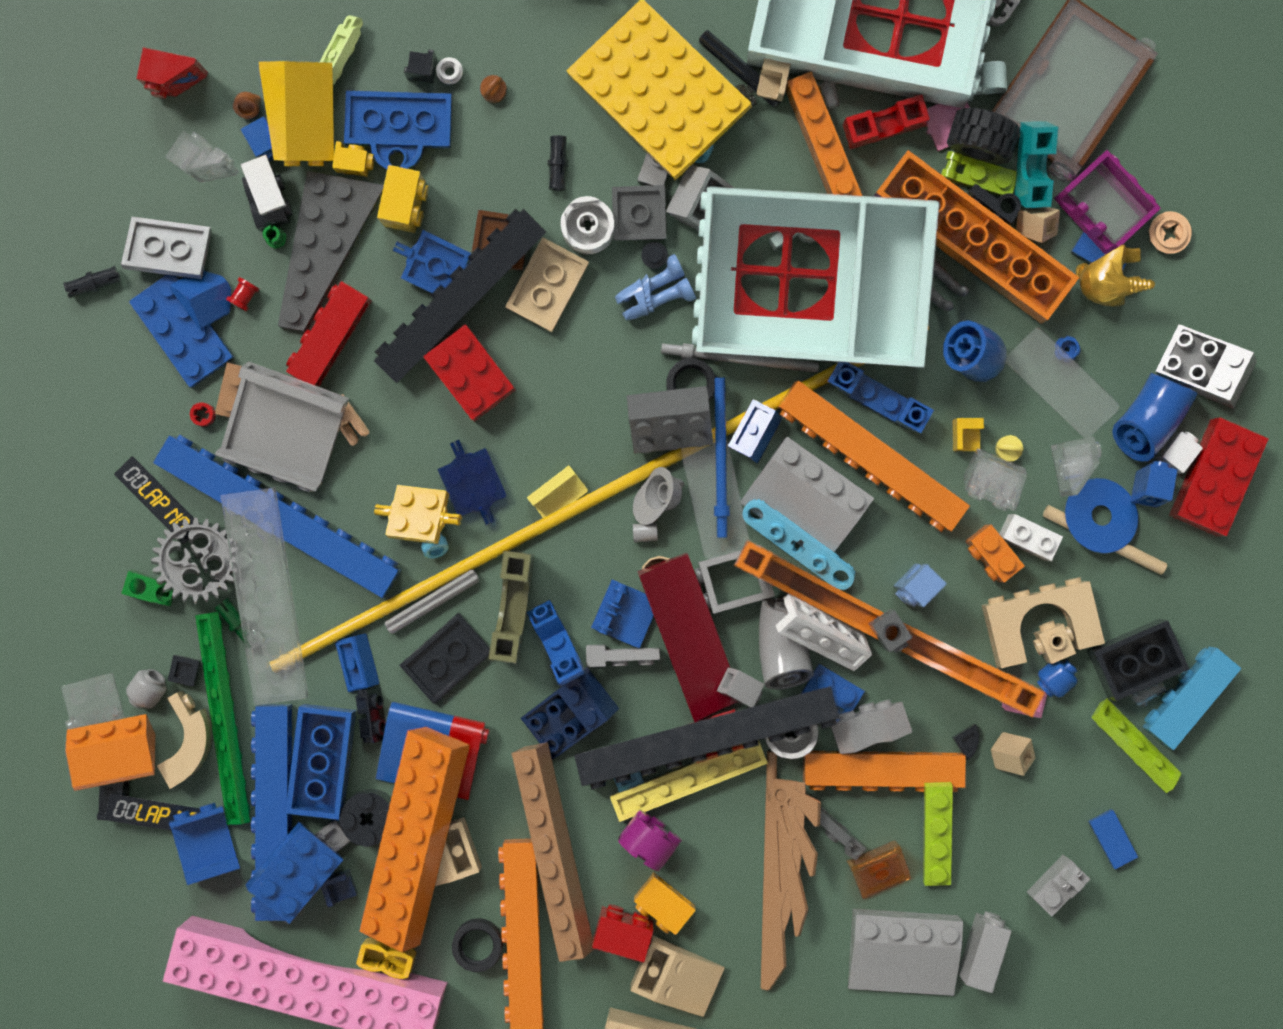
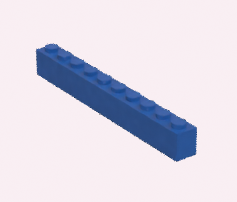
(298, 528)

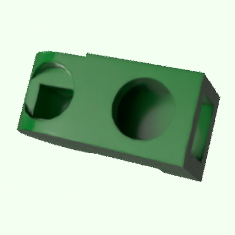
(146, 588)

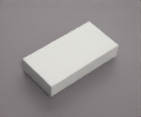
(263, 185)

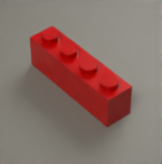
(328, 335)

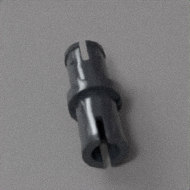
(557, 163)
(92, 281)

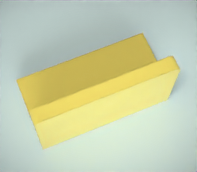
(557, 492)

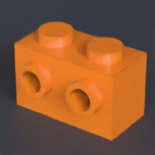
(994, 553)

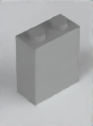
(984, 951)

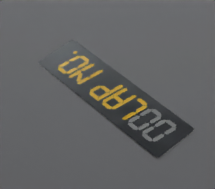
(153, 495)
(143, 811)

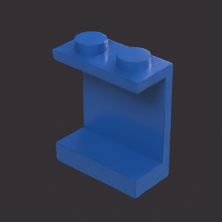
(203, 843)

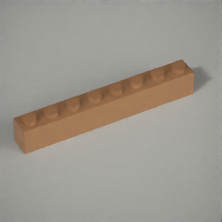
(553, 851)

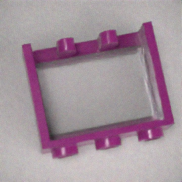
(1107, 203)

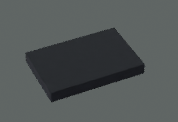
(446, 658)

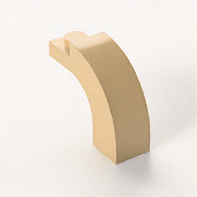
(195, 744)

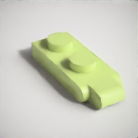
(342, 45)

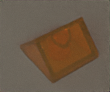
(879, 869)

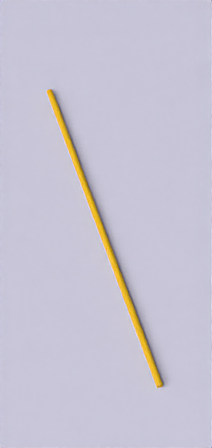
(530, 531)

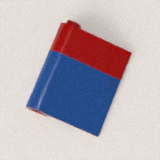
(407, 717)

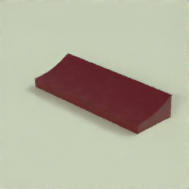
(687, 633)

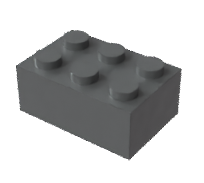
(670, 419)

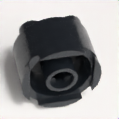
(353, 815)

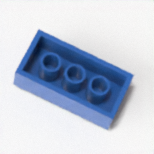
(320, 761)

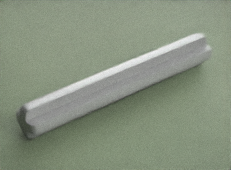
(432, 601)

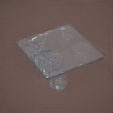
(92, 701)

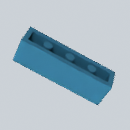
(1191, 697)

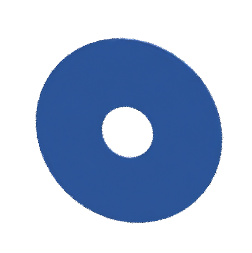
(1096, 537)

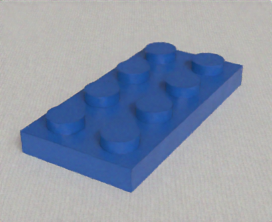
(190, 350)

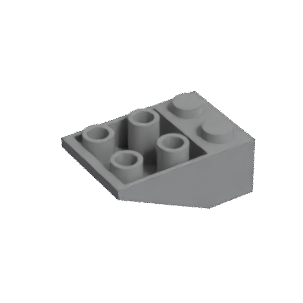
(1207, 365)

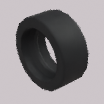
(696, 364)
(480, 965)

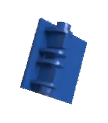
(624, 614)

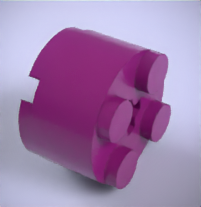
(648, 840)

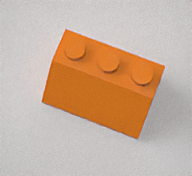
(110, 752)

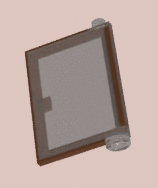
(1077, 82)

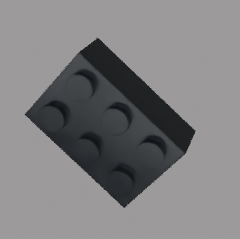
(1138, 659)

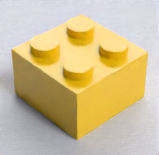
(402, 199)

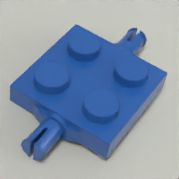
(431, 261)

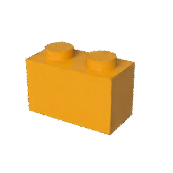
(663, 904)

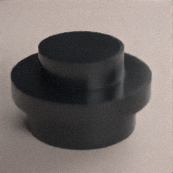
(654, 255)

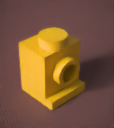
(352, 160)

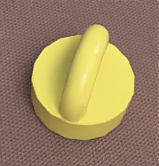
(1009, 448)

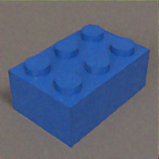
(294, 872)

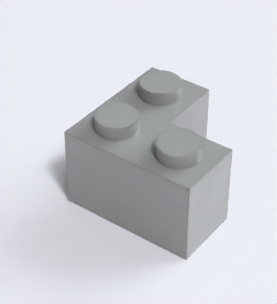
(871, 725)

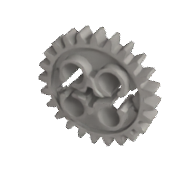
(174, 572)

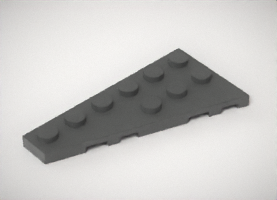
(326, 231)

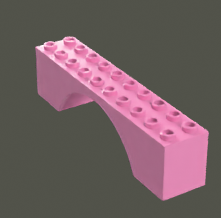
(240, 968)

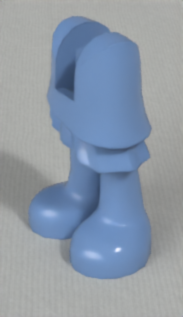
(643, 290)

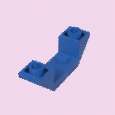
(879, 398)
(557, 643)

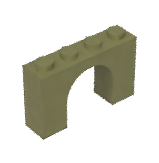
(509, 631)

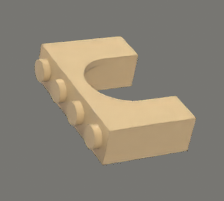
(1005, 618)

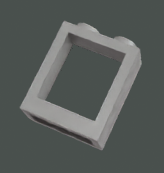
(703, 577)

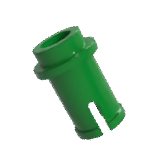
(278, 241)

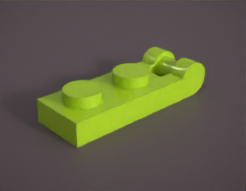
(990, 177)

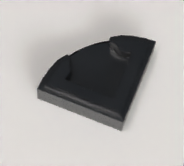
(968, 740)

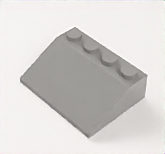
(809, 494)
(904, 951)

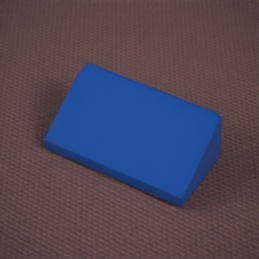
(357, 662)

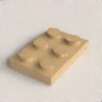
(547, 284)

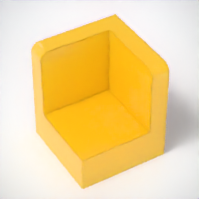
(967, 433)

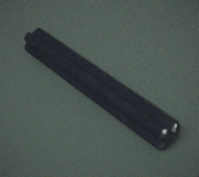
(733, 62)

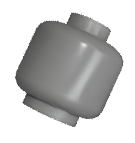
(146, 689)

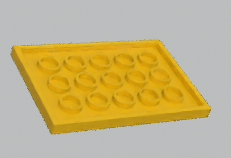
(659, 89)

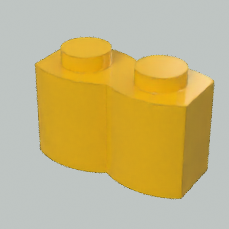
(379, 957)

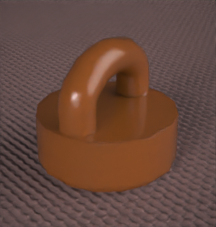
(493, 88)
(247, 105)

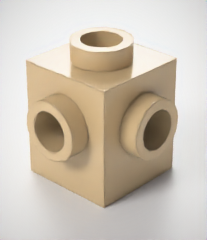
(1060, 648)

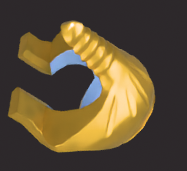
(1104, 278)

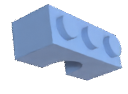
(918, 585)

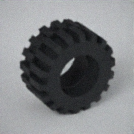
(983, 135)

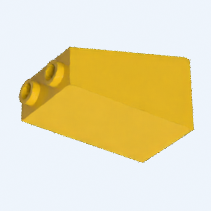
(299, 110)

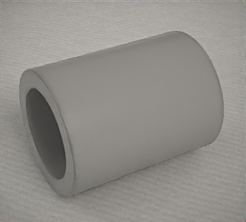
(645, 533)

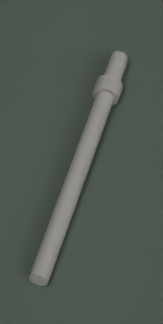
(689, 351)

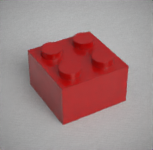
(623, 933)

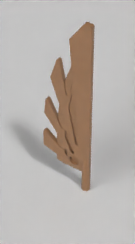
(782, 881)

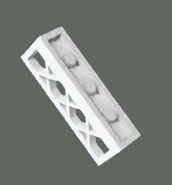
(823, 633)

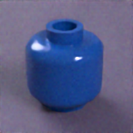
(1057, 678)

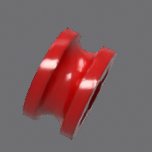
(204, 422)

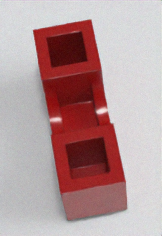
(877, 126)

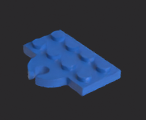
(398, 123)

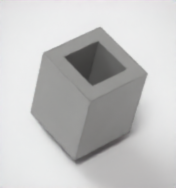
(741, 687)

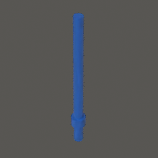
(721, 508)

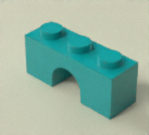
(1032, 182)

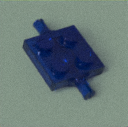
(472, 482)

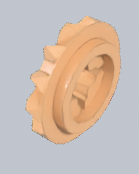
(1181, 232)

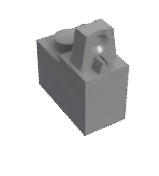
(1058, 885)

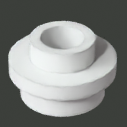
(449, 63)

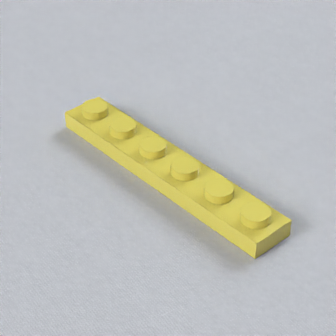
(685, 781)

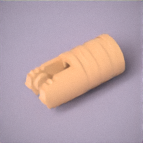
(352, 417)

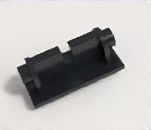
(371, 702)

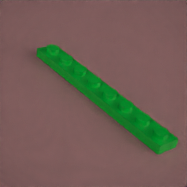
(222, 718)

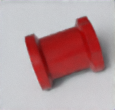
(242, 294)

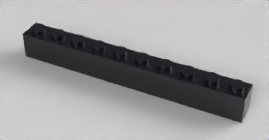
(709, 736)

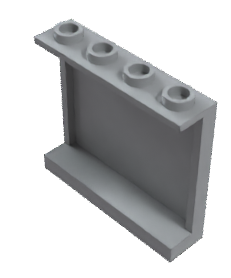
(282, 427)

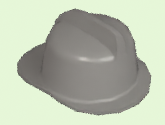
(657, 495)

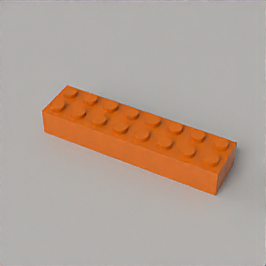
(984, 241)
(414, 838)

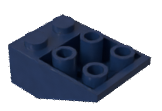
(570, 713)

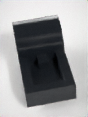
(993, 204)

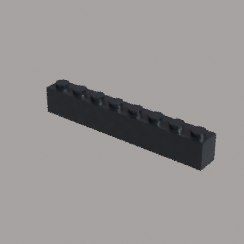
(459, 295)

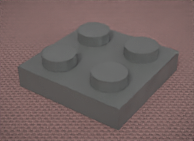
(639, 212)

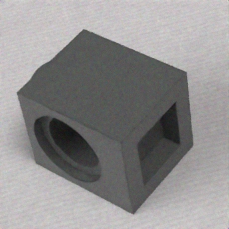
(879, 628)

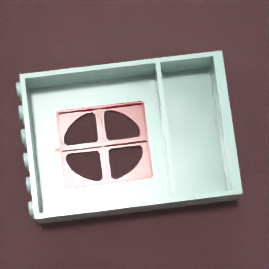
(826, 40)
(875, 276)

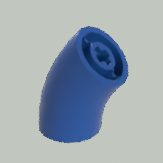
(975, 351)
(1152, 417)

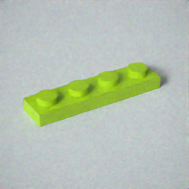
(1136, 745)
(937, 833)

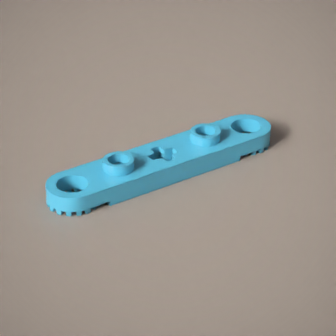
(784, 534)

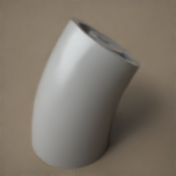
(782, 659)

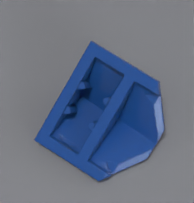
(203, 298)

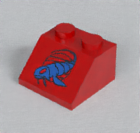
(168, 73)

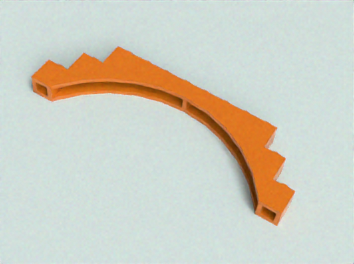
(858, 615)

